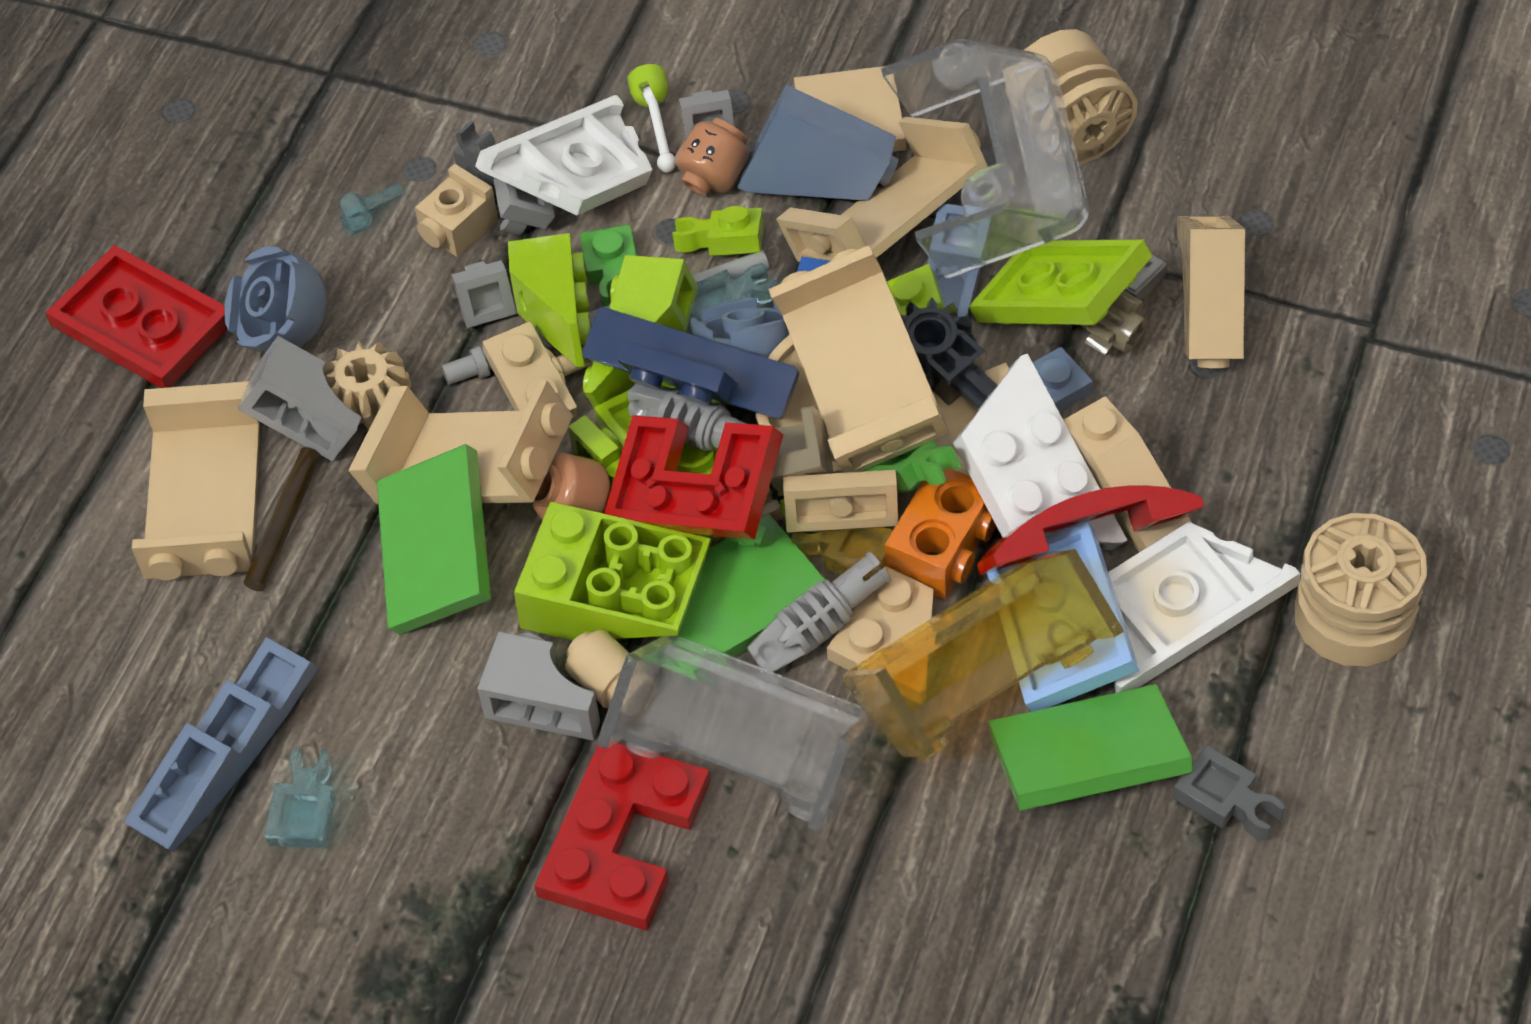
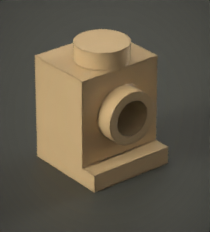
(457, 212)

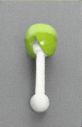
(650, 97)

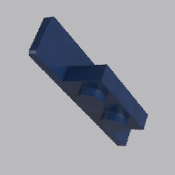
(690, 363)

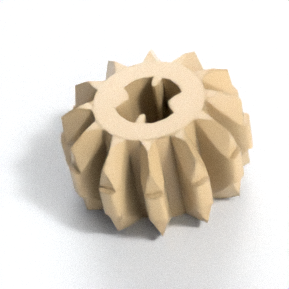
(364, 378)

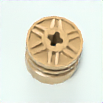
(1093, 92)
(1360, 589)

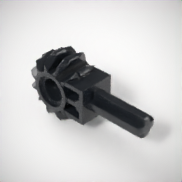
(958, 362)

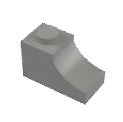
(295, 399)
(527, 689)

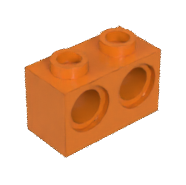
(931, 527)

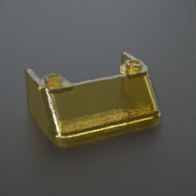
(981, 647)

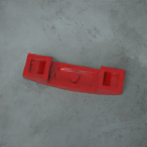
(1144, 503)

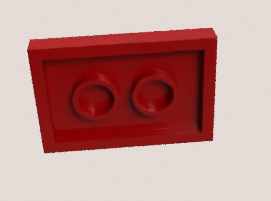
(139, 317)

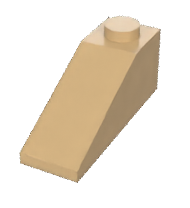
(1119, 459)

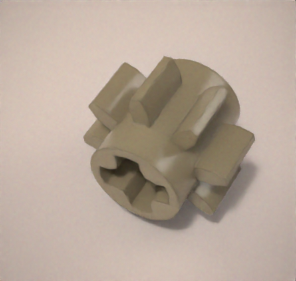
(1119, 328)

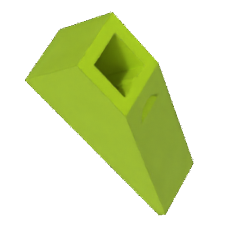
(647, 289)
(552, 291)

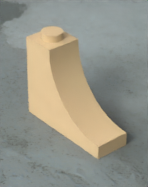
(1213, 288)

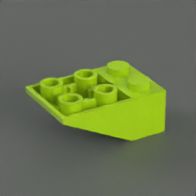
(607, 576)

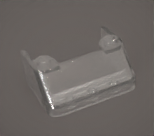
(1037, 181)
(741, 719)

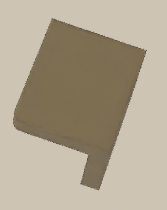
(803, 449)

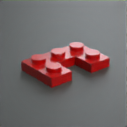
(711, 504)
(584, 859)

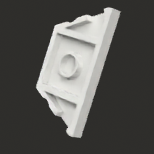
(573, 159)
(1026, 456)
(1189, 594)

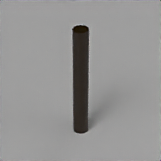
(282, 519)

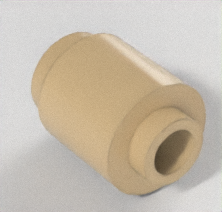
(596, 663)

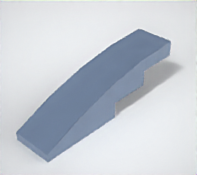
(222, 747)

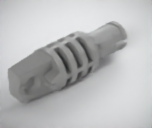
(704, 421)
(816, 615)

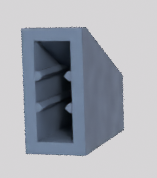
(818, 152)

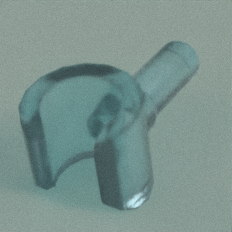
(356, 210)

